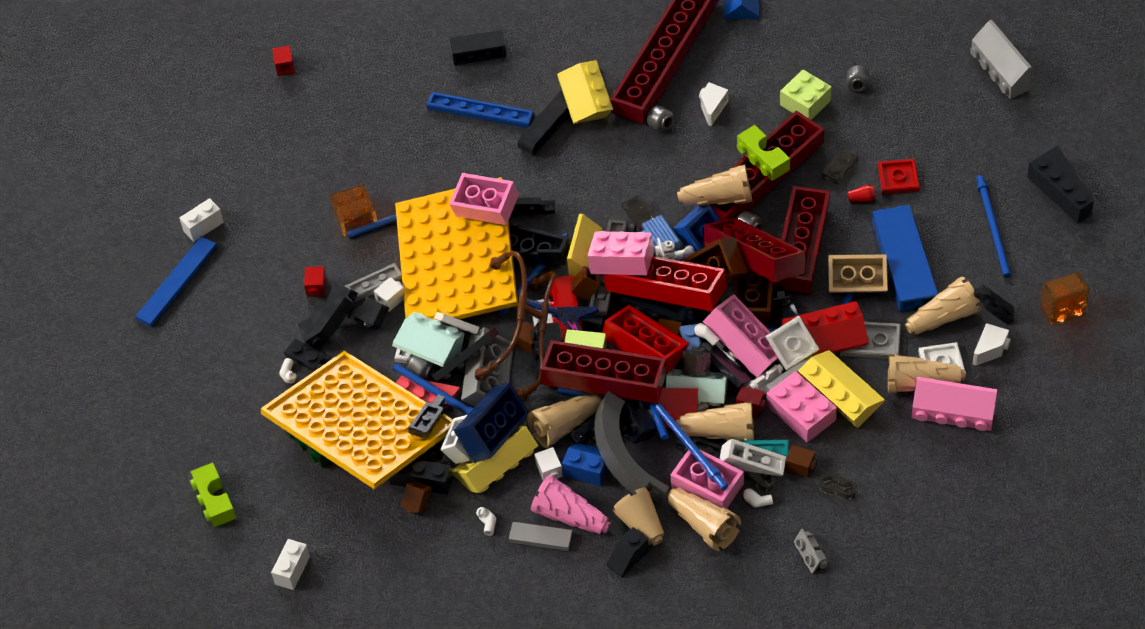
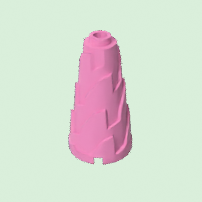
(563, 505)

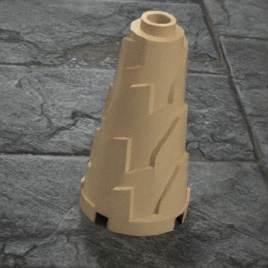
(719, 189)
(945, 307)
(905, 370)
(561, 418)
(721, 423)
(710, 521)

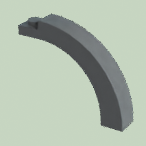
(615, 453)

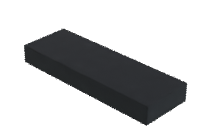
(726, 365)

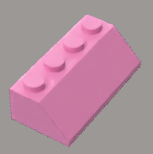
(742, 335)
(954, 404)

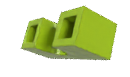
(771, 163)
(217, 507)

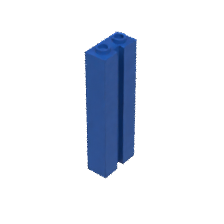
(906, 258)

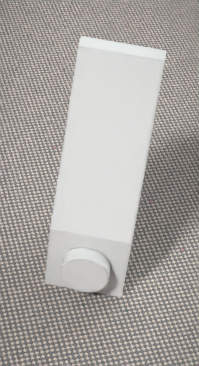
(752, 458)

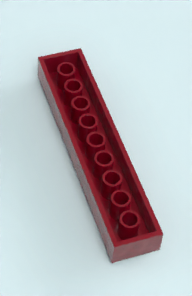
(660, 58)

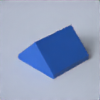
(741, 9)

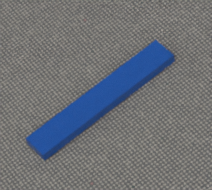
(480, 110)
(176, 281)

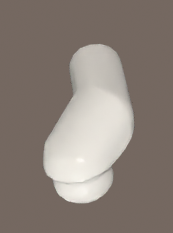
(686, 252)
(286, 373)
(756, 500)
(488, 519)

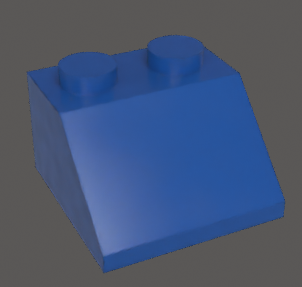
(691, 228)
(584, 464)

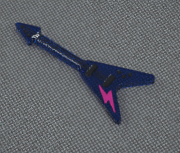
(566, 315)

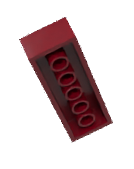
(805, 230)
(759, 250)
(603, 371)

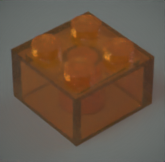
(352, 208)
(1064, 297)

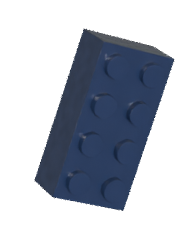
(491, 422)

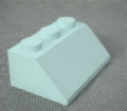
(429, 339)
(710, 388)

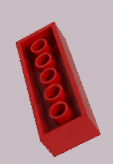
(673, 283)

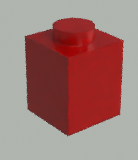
(283, 60)
(315, 281)

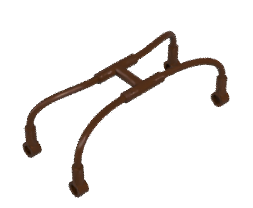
(535, 284)

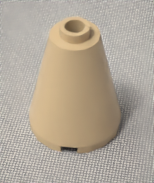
(640, 513)

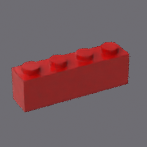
(563, 297)

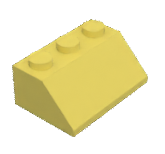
(585, 92)
(581, 244)

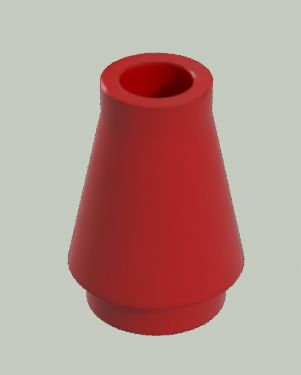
(862, 194)

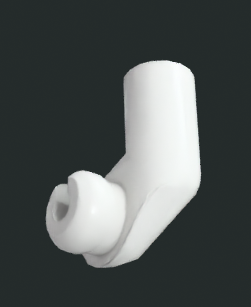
(703, 331)

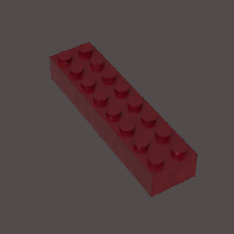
(797, 139)

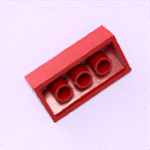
(835, 327)
(639, 334)

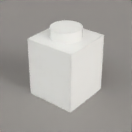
(390, 293)
(548, 463)

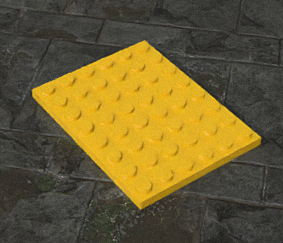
(449, 260)
(355, 419)

